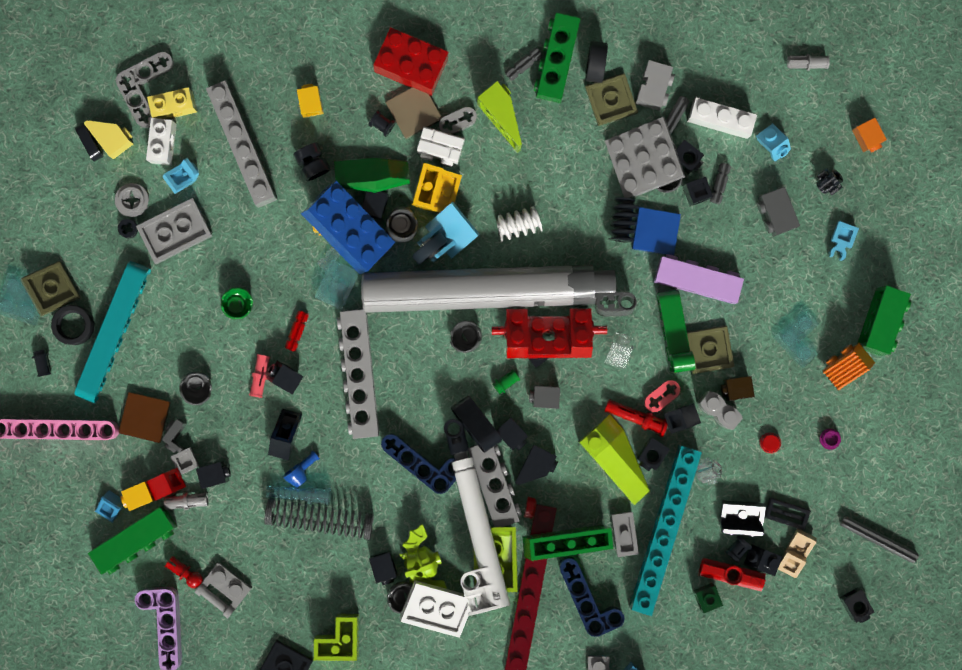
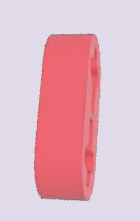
(659, 392)

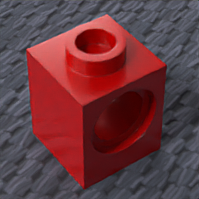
(166, 484)

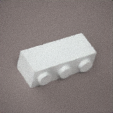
(722, 118)

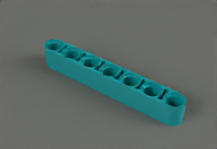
(111, 331)

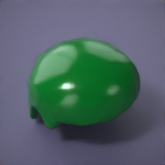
(230, 304)

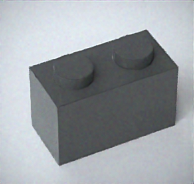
(778, 212)

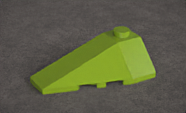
(614, 454)

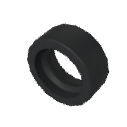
(596, 61)
(56, 325)

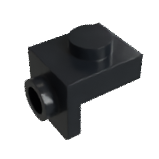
(763, 560)

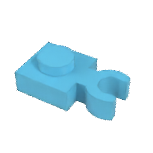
(843, 236)

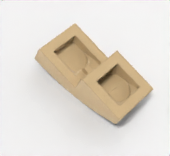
(796, 553)

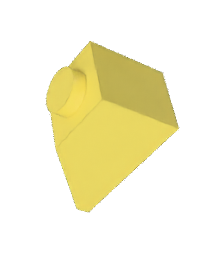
(110, 137)

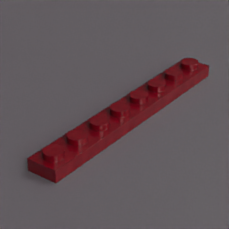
(529, 596)

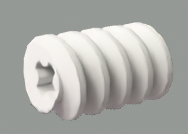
(518, 223)

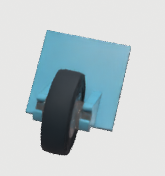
(449, 230)

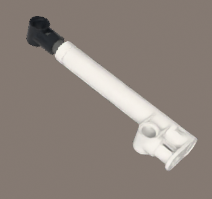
(490, 585)

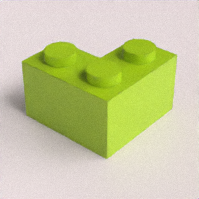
(342, 645)

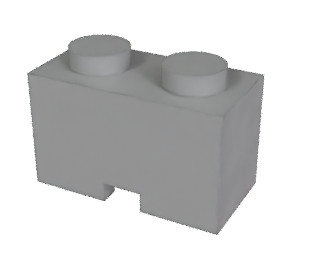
(657, 79)

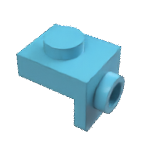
(774, 142)
(181, 176)

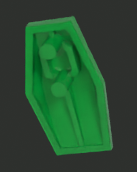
(371, 174)

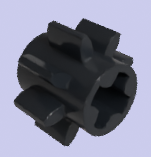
(829, 181)

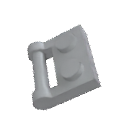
(226, 583)

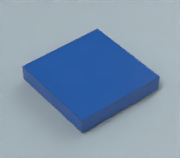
(656, 231)

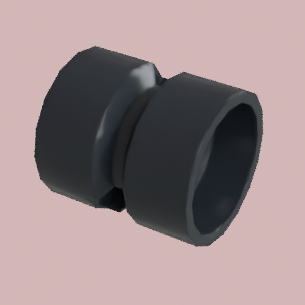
(315, 168)

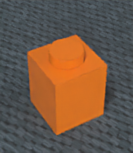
(869, 135)

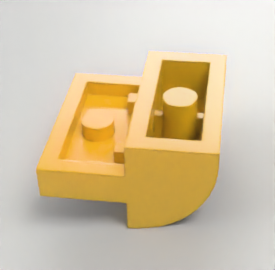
(435, 188)

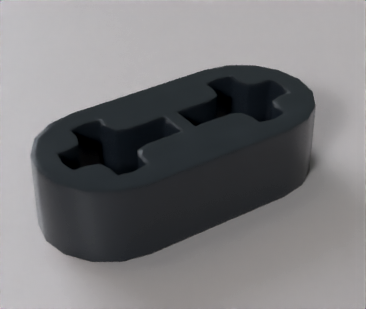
(89, 142)

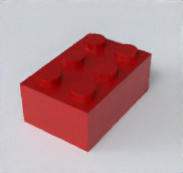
(410, 61)

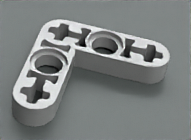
(136, 81)

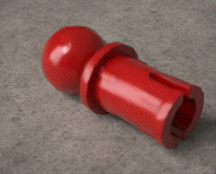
(193, 579)

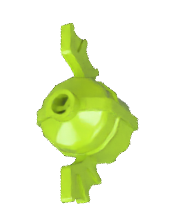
(422, 561)

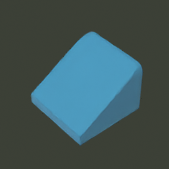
(109, 506)

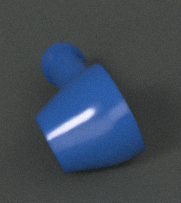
(298, 476)

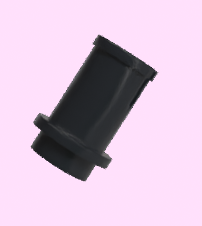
(41, 363)

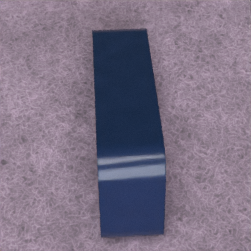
(418, 460)
(585, 595)

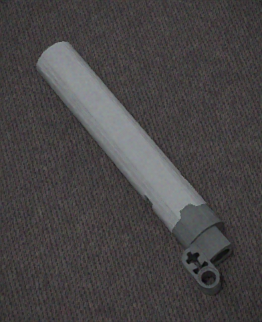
(494, 289)

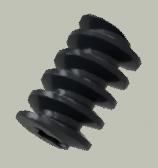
(624, 220)

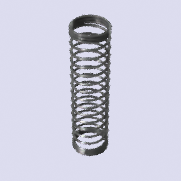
(369, 518)

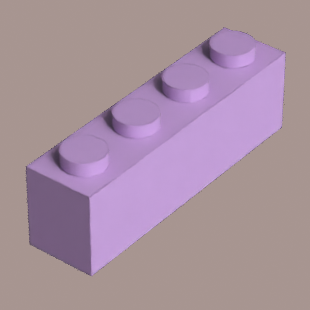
(699, 280)

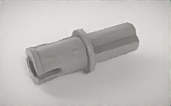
(807, 62)

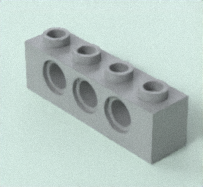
(499, 517)

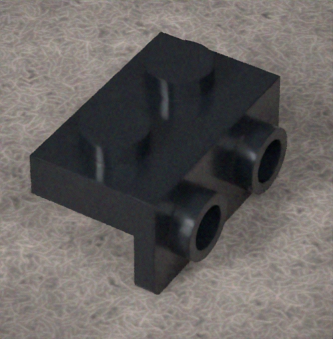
(742, 518)

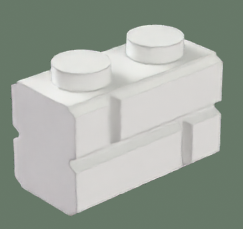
(440, 146)

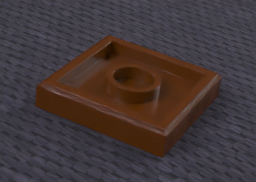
(144, 417)

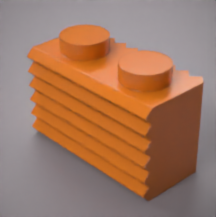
(848, 366)

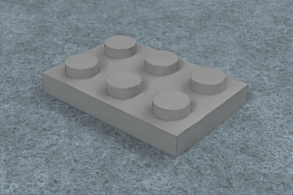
(174, 230)

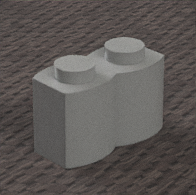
(715, 406)

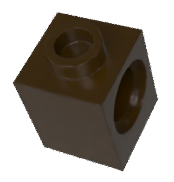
(738, 388)

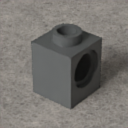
(545, 397)

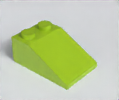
(499, 109)
(507, 554)

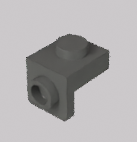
(173, 430)

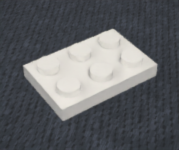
(436, 609)

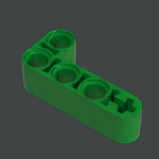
(675, 332)

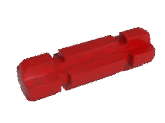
(296, 331)

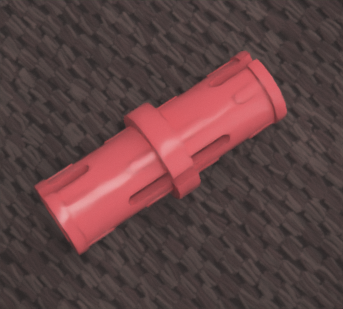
(259, 376)

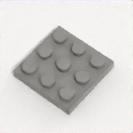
(645, 158)

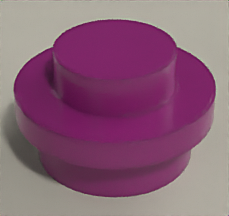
(830, 439)

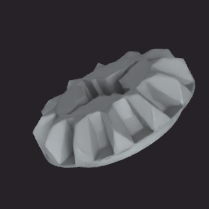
(125, 193)

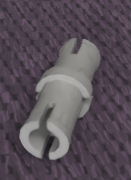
(186, 501)

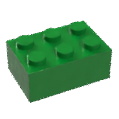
(884, 320)

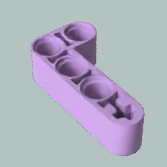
(163, 628)

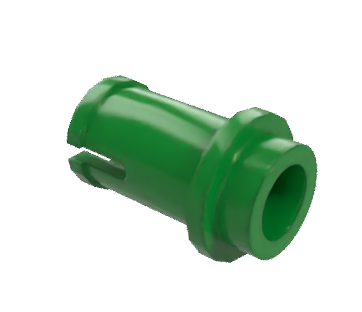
(505, 381)

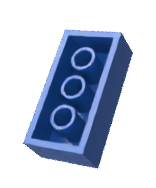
(348, 227)

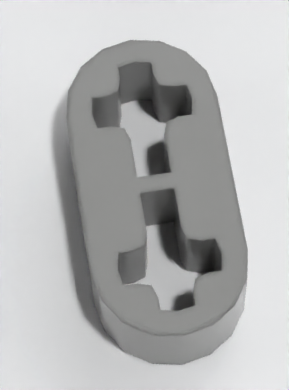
(455, 116)

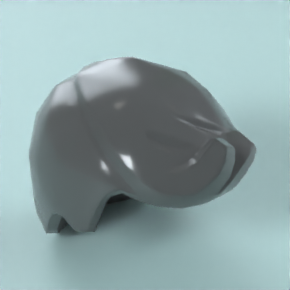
(401, 224)

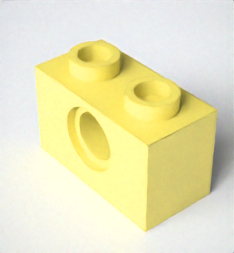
(172, 104)

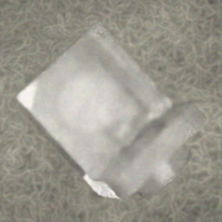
(620, 350)

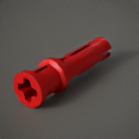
(646, 420)

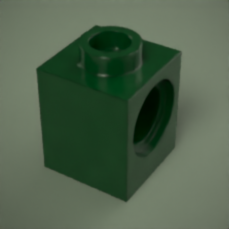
(707, 598)

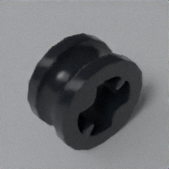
(126, 222)

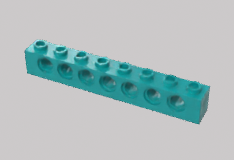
(665, 530)

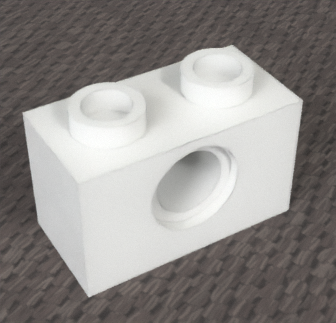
(161, 141)

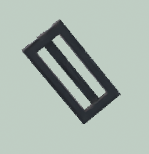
(769, 508)

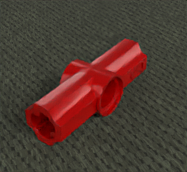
(719, 570)

